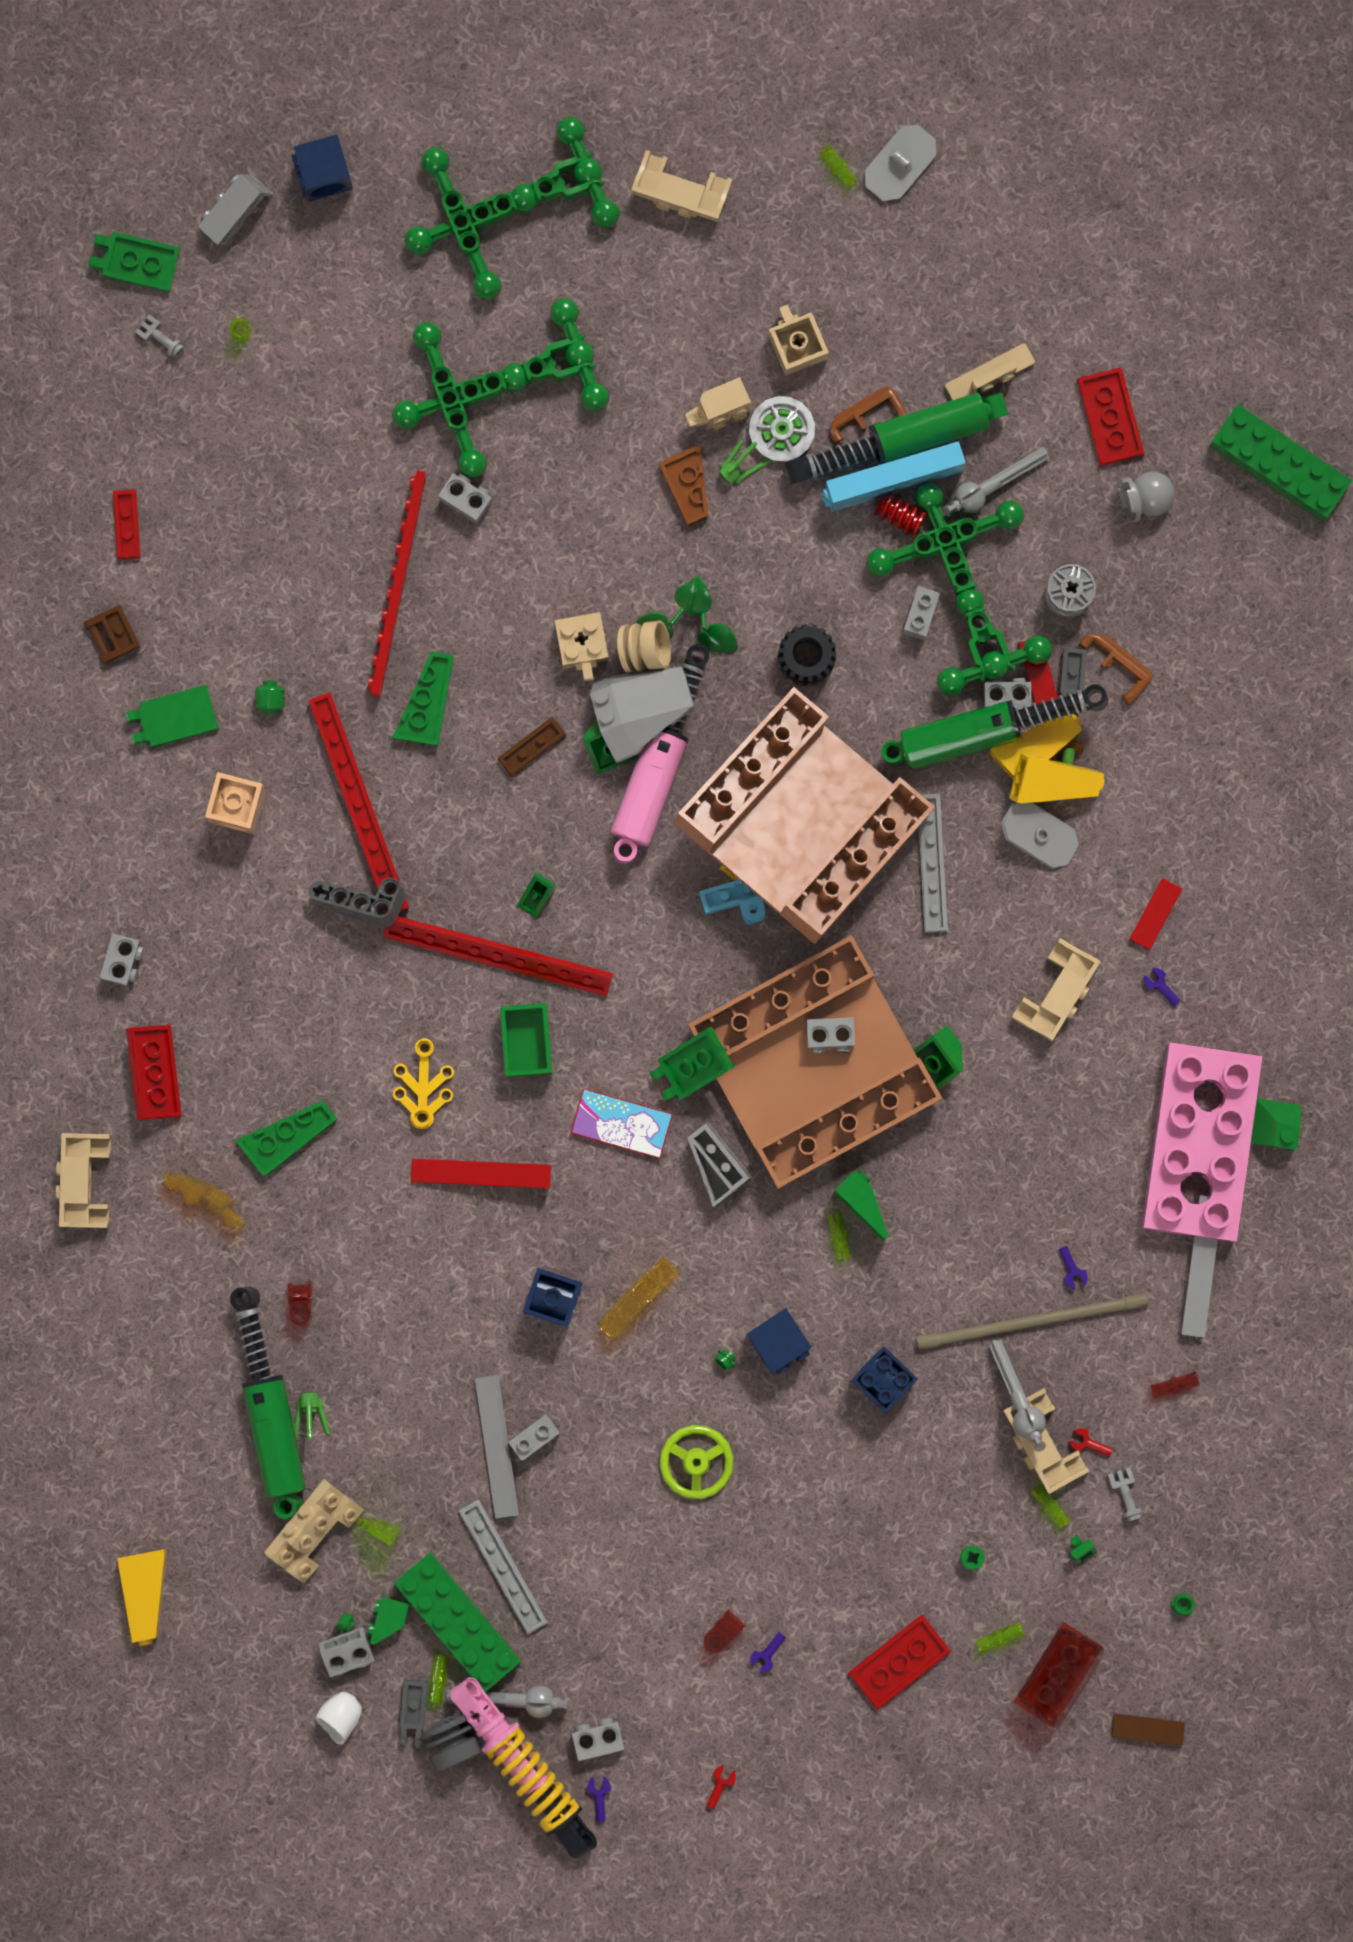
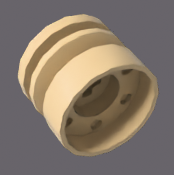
(644, 646)

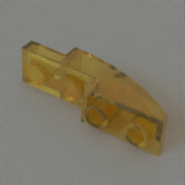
(198, 1191)
(637, 1298)

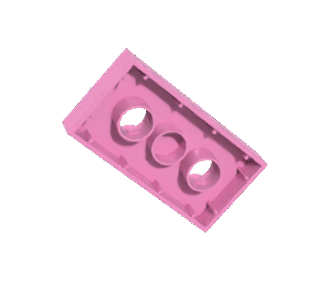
(1201, 1142)

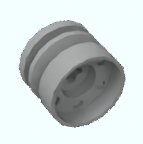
(1066, 603)

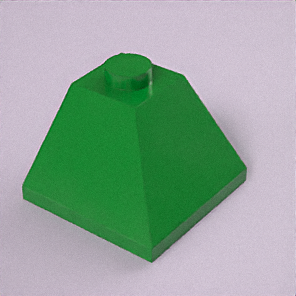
(599, 751)
(941, 1056)
(1276, 1124)

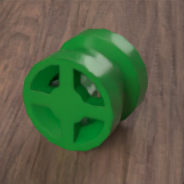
(969, 1559)

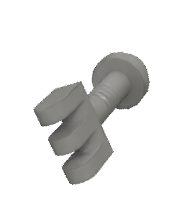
(175, 348)
(1132, 1513)

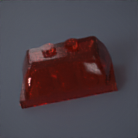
(1060, 1676)

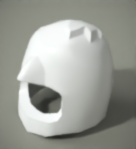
(339, 1716)

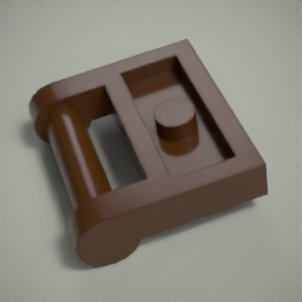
(118, 630)

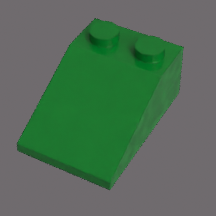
(860, 1198)

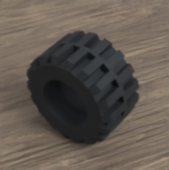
(807, 635)

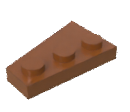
(687, 483)

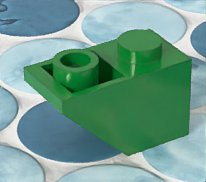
(390, 1618)

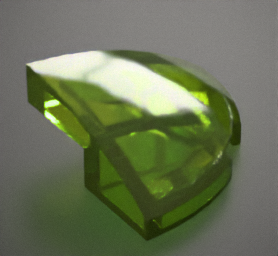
(380, 1528)

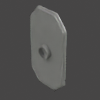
(900, 163)
(1040, 834)

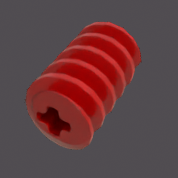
(901, 514)

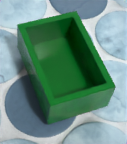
(526, 1040)

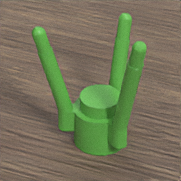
(731, 470)
(309, 1403)

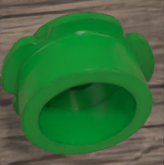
(725, 1359)
(1189, 1604)
(345, 1623)

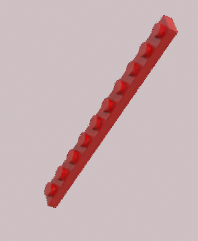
(395, 592)
(354, 790)
(499, 955)

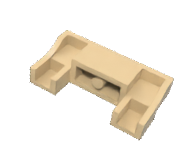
(680, 194)
(1060, 1000)
(75, 1180)
(1048, 1464)
(309, 1527)

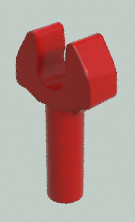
(1089, 1443)
(720, 1785)

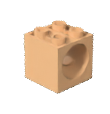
(235, 803)

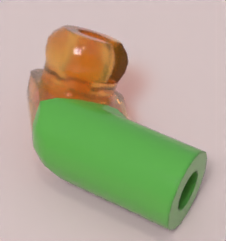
(1072, 748)

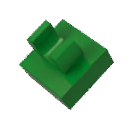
(1082, 1550)

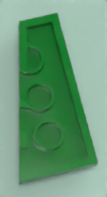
(426, 707)
(282, 1139)

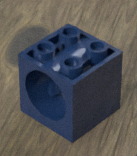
(321, 168)
(552, 1297)
(779, 1342)
(884, 1379)

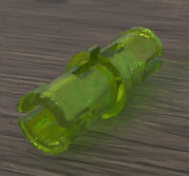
(838, 166)
(838, 1236)
(1050, 1506)
(1000, 1637)
(438, 1678)

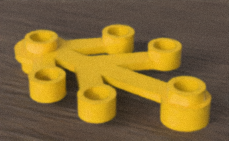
(423, 1088)

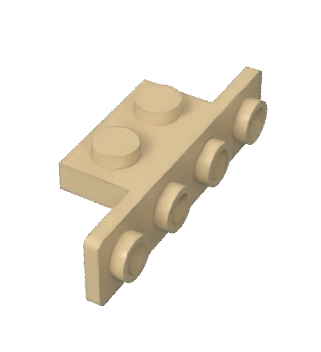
(992, 372)

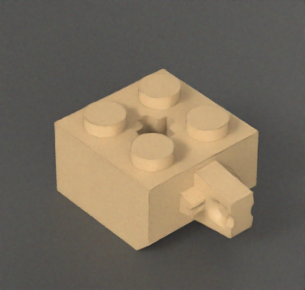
(806, 332)
(720, 406)
(582, 656)

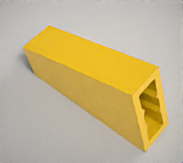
(1039, 742)
(1051, 780)
(143, 1590)

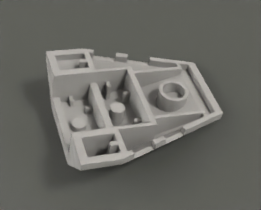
(638, 707)

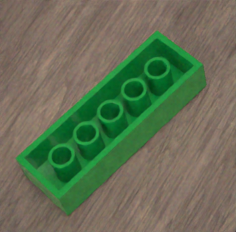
(1280, 463)
(457, 1621)

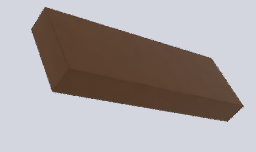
(531, 747)
(1148, 1729)

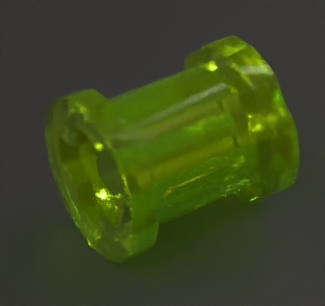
(233, 328)

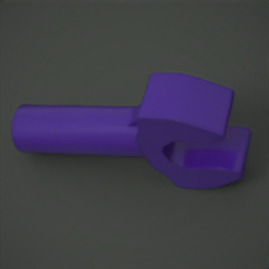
(1161, 986)
(1072, 1270)
(768, 1652)
(599, 1797)

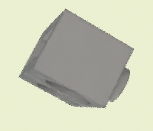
(462, 502)
(921, 613)
(1006, 690)
(115, 959)
(830, 1027)
(534, 1437)
(344, 1647)
(599, 1746)

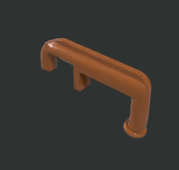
(863, 407)
(1124, 659)

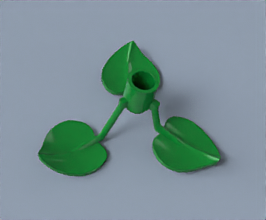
(697, 600)

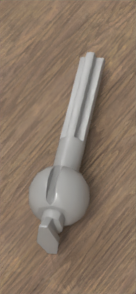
(971, 496)
(1028, 1421)
(538, 1701)

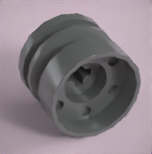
(451, 1742)

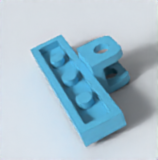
(733, 895)

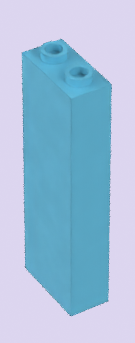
(893, 476)

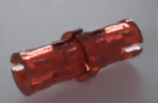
(1174, 1385)

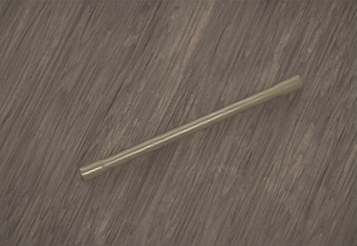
(1126, 1303)

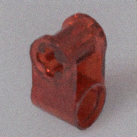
(300, 1301)
(726, 1629)

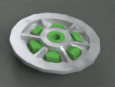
(782, 428)

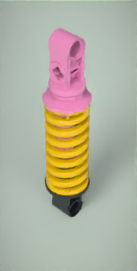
(506, 1744)

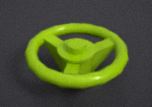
(696, 1462)

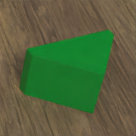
(536, 895)

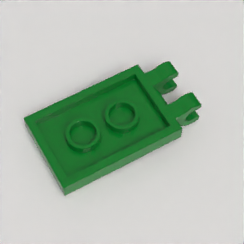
(136, 261)
(174, 717)
(693, 1065)

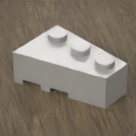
(233, 208)
(717, 1163)

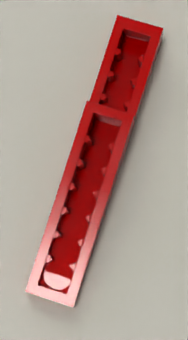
(481, 1173)

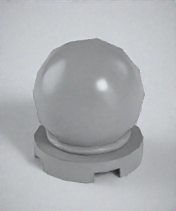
(1148, 495)

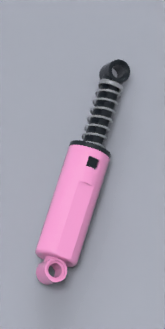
(654, 775)

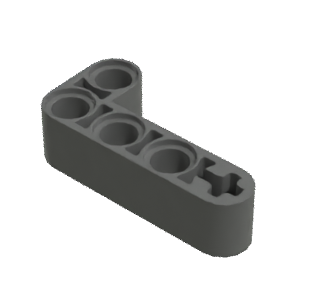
(356, 899)

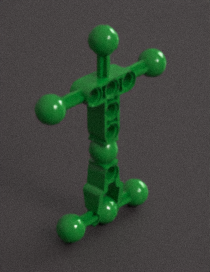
(522, 198)
(512, 378)
(968, 599)

